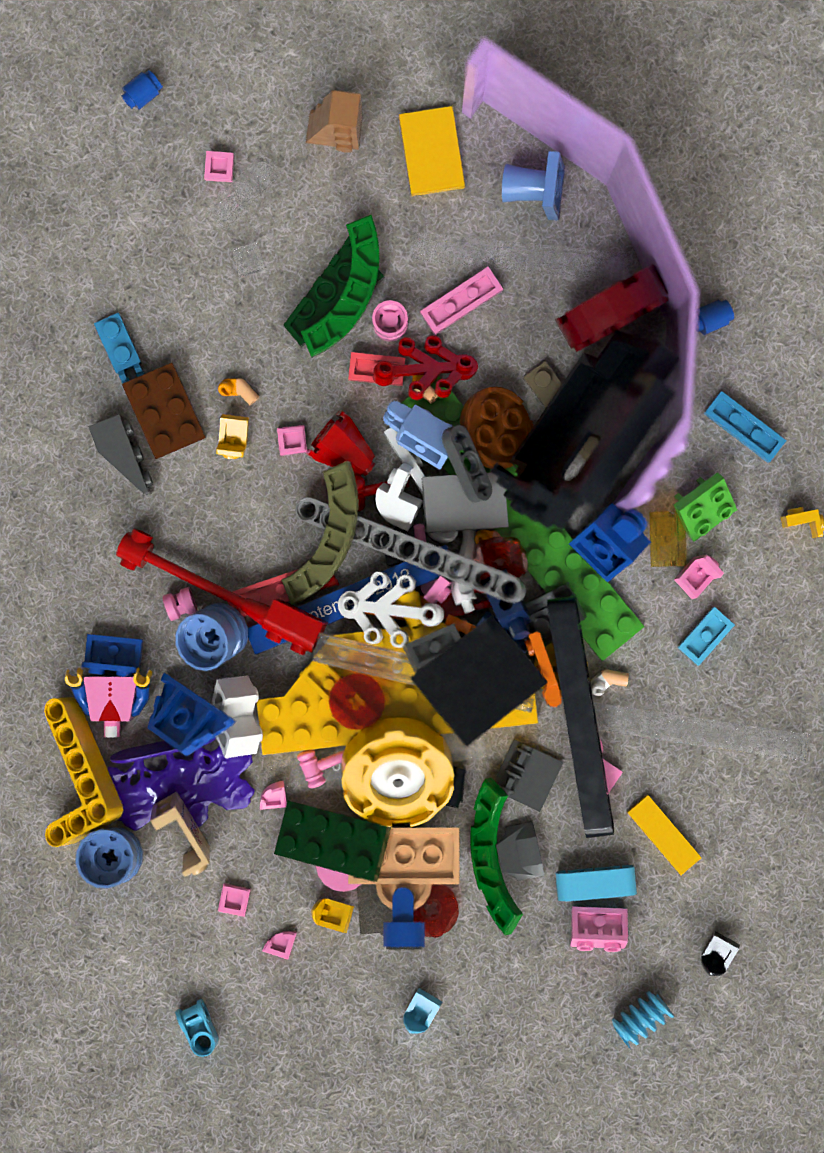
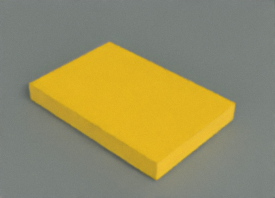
(431, 151)

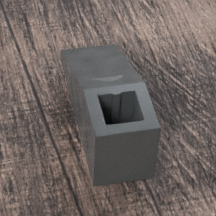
(116, 446)

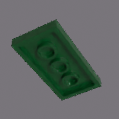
(332, 841)

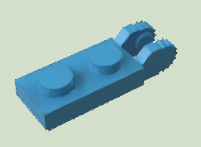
(119, 346)

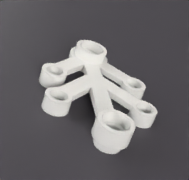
(384, 608)

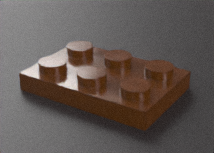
(164, 410)

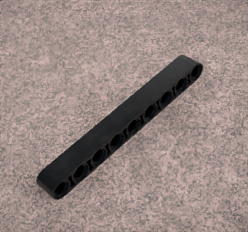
(580, 716)

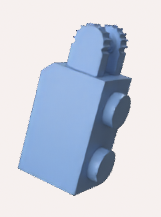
(418, 432)

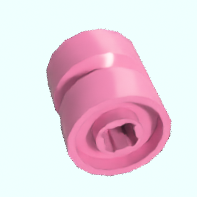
(390, 320)

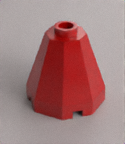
(342, 442)

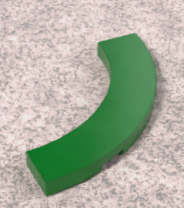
(356, 294)
(485, 857)

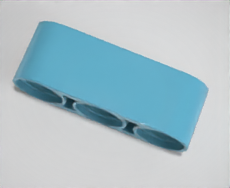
(597, 884)

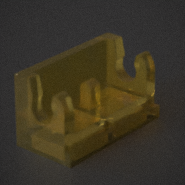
(667, 540)

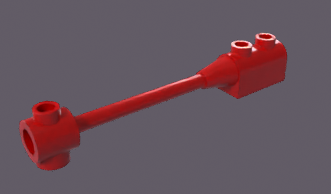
(279, 620)

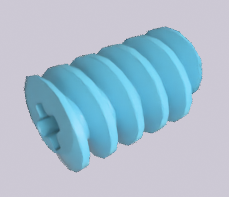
(641, 1019)

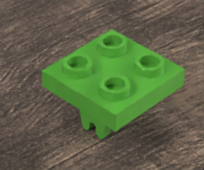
(705, 506)

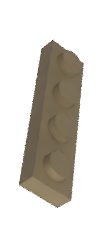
(545, 386)

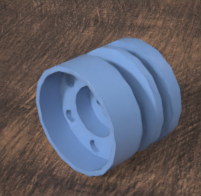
(211, 636)
(96, 866)

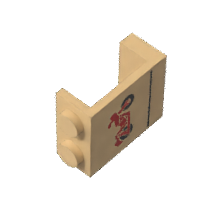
(173, 809)

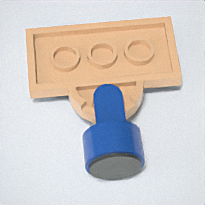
(409, 868)

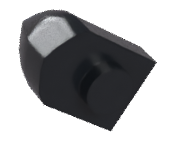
(718, 954)

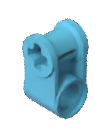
(197, 1026)

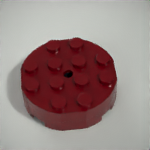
(613, 308)

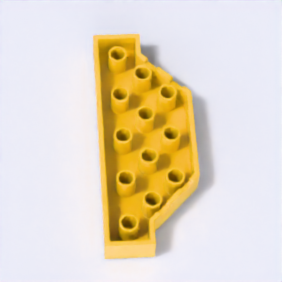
(305, 720)

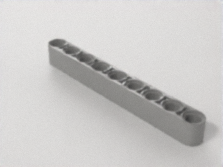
(421, 554)

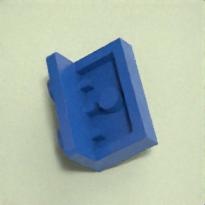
(113, 654)

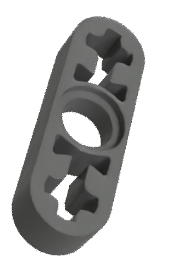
(453, 449)

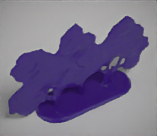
(193, 780)

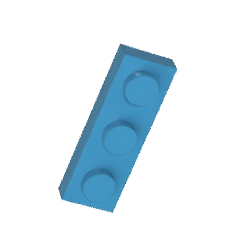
(744, 427)

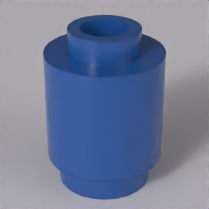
(141, 90)
(714, 316)

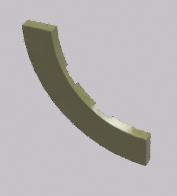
(336, 537)

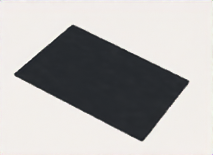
(479, 680)

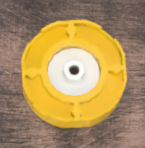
(397, 772)

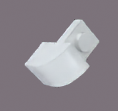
(393, 503)

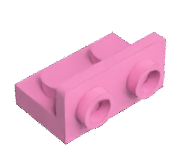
(599, 928)

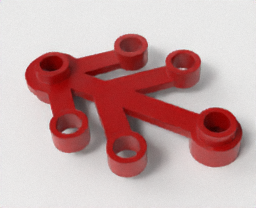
(428, 368)

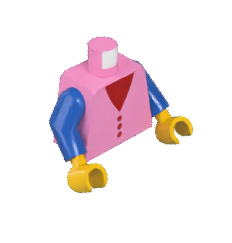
(110, 697)

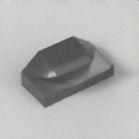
(520, 852)

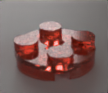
(502, 548)
(370, 692)
(448, 911)

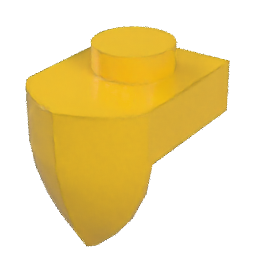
(332, 914)

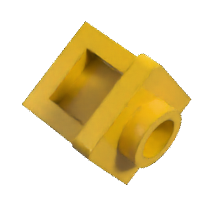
(232, 436)
(798, 516)

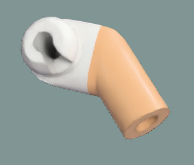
(607, 678)

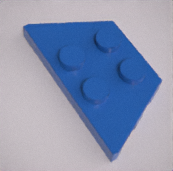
(185, 717)

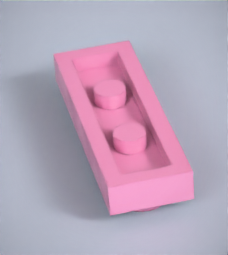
(461, 301)

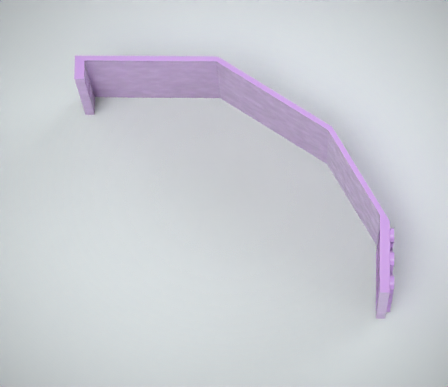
(613, 160)

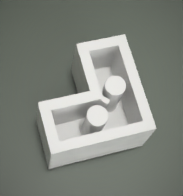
(237, 699)

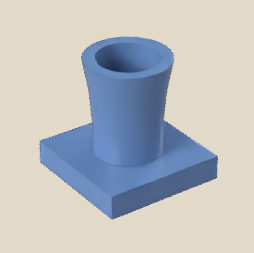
(536, 185)

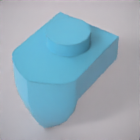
(421, 1012)

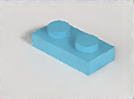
(705, 636)

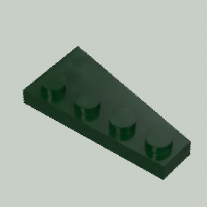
(323, 294)

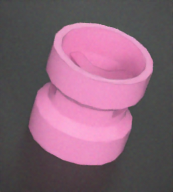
(179, 603)

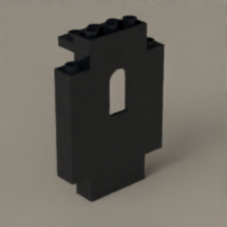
(603, 395)

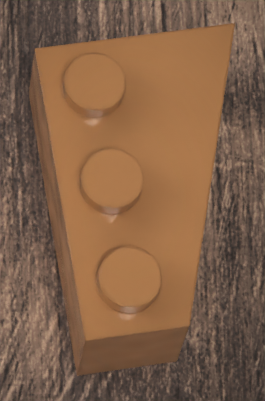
(336, 121)

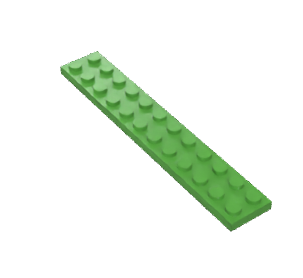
(552, 558)

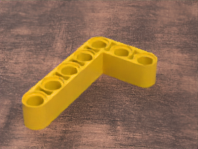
(75, 743)

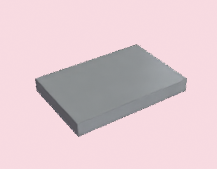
(450, 510)

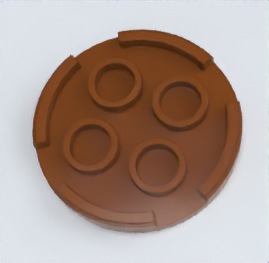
(496, 424)

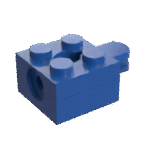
(612, 541)

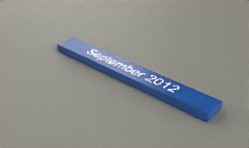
(327, 606)

